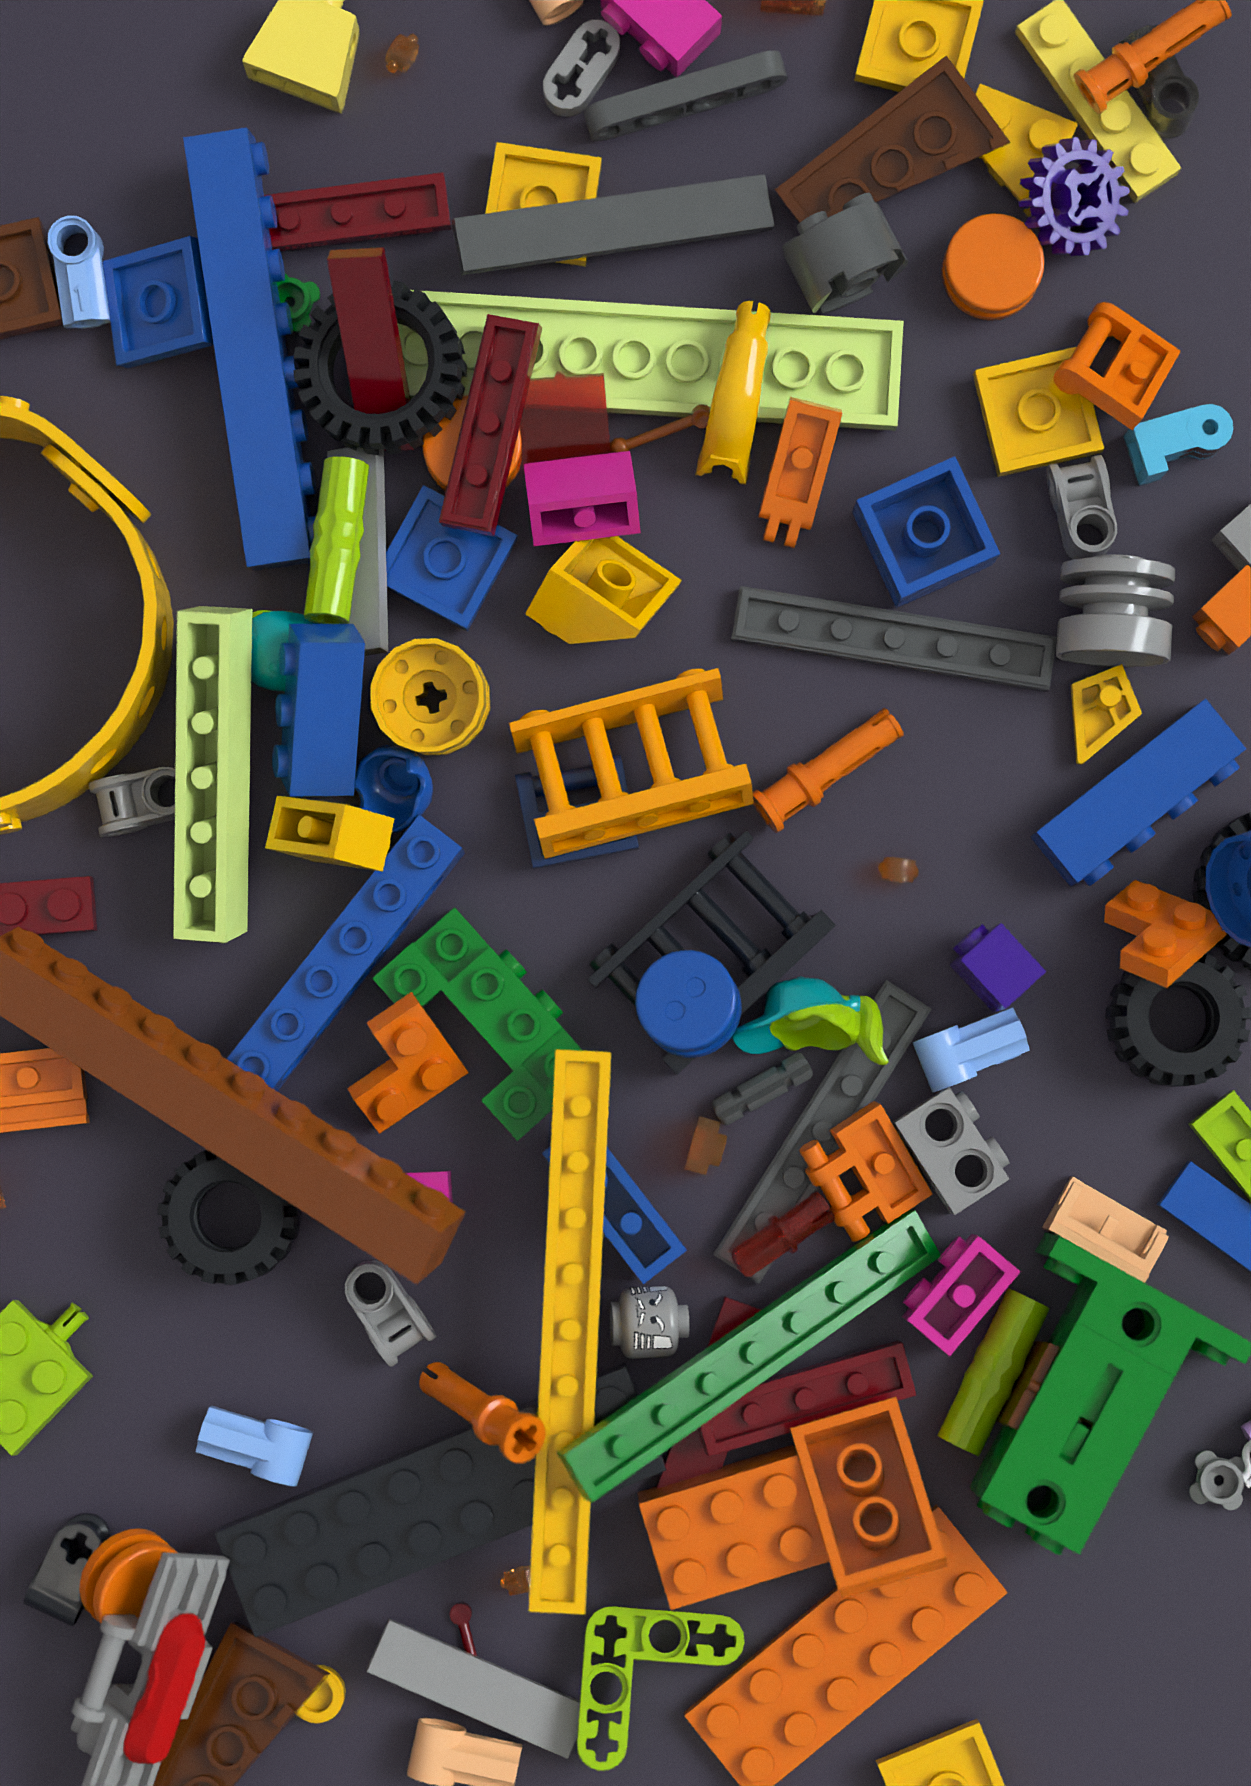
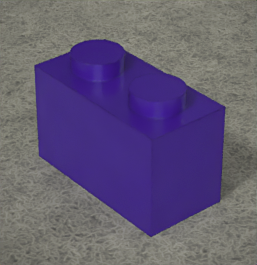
(995, 966)

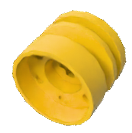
(404, 679)

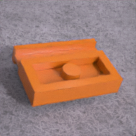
(40, 1091)

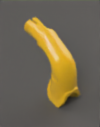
(737, 395)

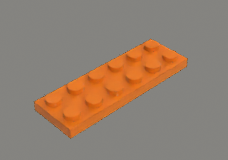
(838, 1663)

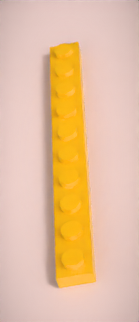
(569, 1325)

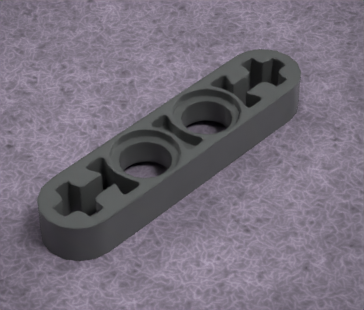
(685, 95)

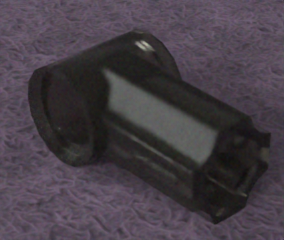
(1163, 83)

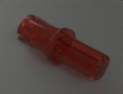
(782, 1234)

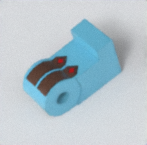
(1190, 432)

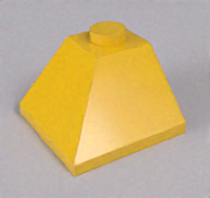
(601, 592)

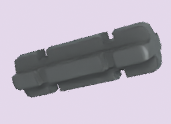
(762, 1089)

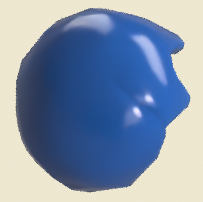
(394, 784)

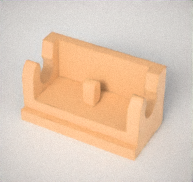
(1106, 1229)

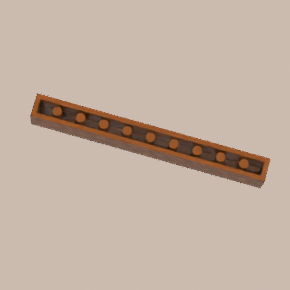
(225, 1108)

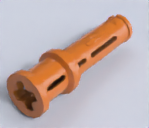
(1132, 62)
(807, 782)
(493, 1417)

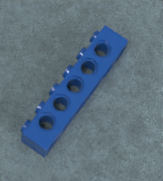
(347, 954)

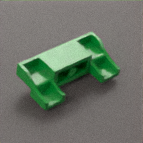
(498, 1005)

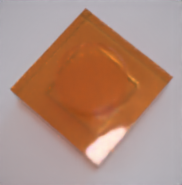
(706, 1146)

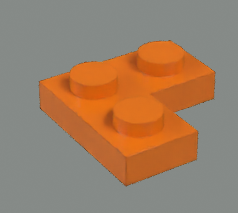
(1168, 932)
(418, 1067)

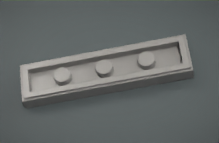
(370, 587)
(476, 1687)

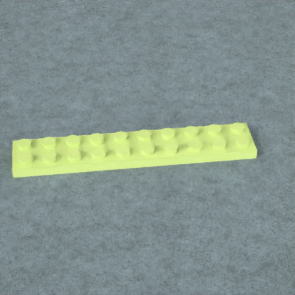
(671, 356)

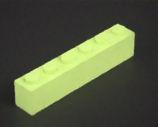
(212, 773)

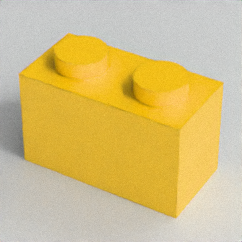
(330, 833)

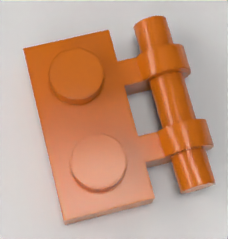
(880, 1163)

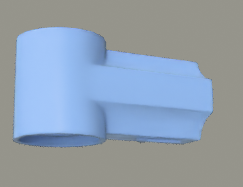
(80, 276)
(960, 1052)
(268, 1447)

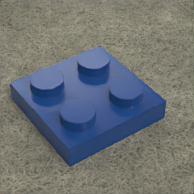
(157, 302)
(444, 566)

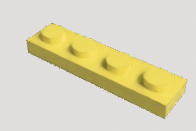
(1063, 48)

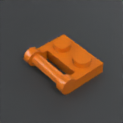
(1131, 376)

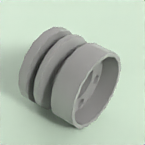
(1115, 605)

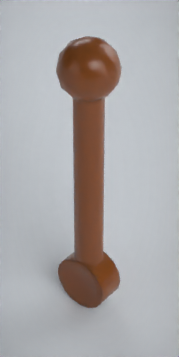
(698, 418)

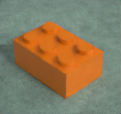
(869, 1497)
(733, 1527)

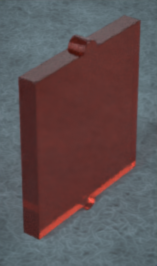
(565, 418)

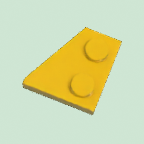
(1027, 130)

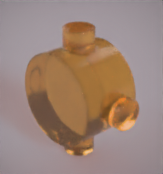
(402, 53)
(898, 869)
(517, 1580)

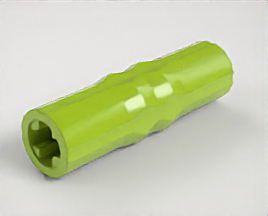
(336, 540)
(993, 1372)

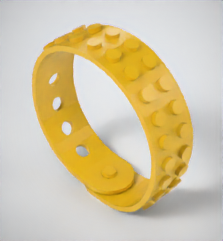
(94, 489)

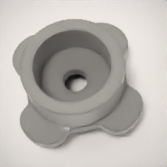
(1204, 1488)

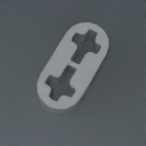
(591, 75)

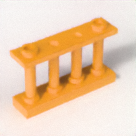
(617, 812)

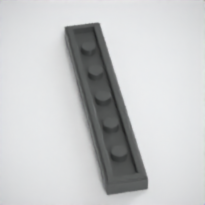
(612, 224)
(894, 638)
(845, 1089)

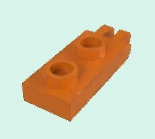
(799, 468)

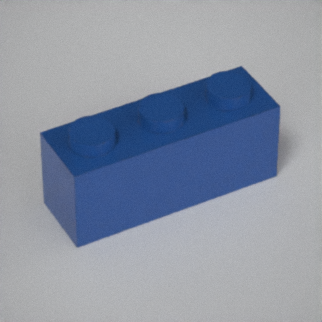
(319, 709)
(634, 1223)

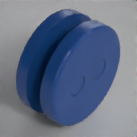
(688, 1003)

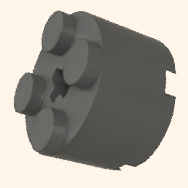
(843, 254)

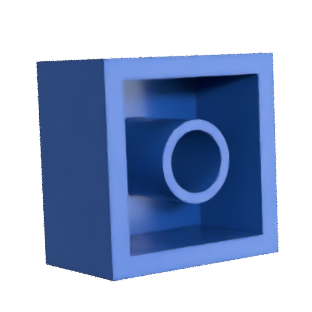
(925, 532)

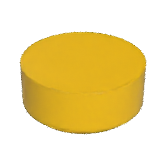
(325, 1700)

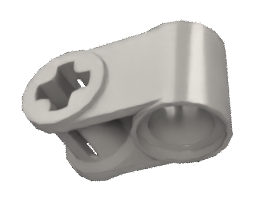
(1082, 497)
(132, 801)
(388, 1314)

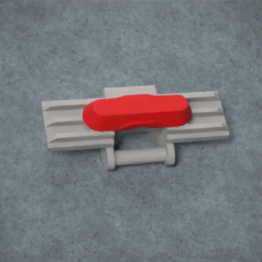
(171, 1637)

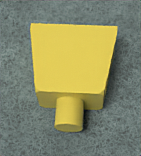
(306, 51)

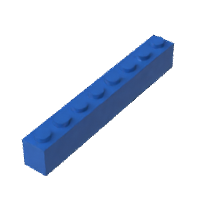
(251, 346)

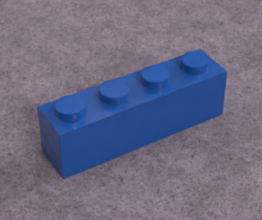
(1138, 793)

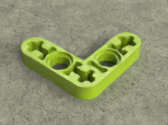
(637, 1647)

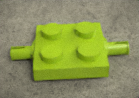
(35, 1372)

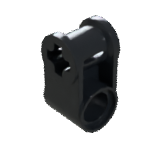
(57, 1580)

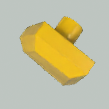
(1101, 710)

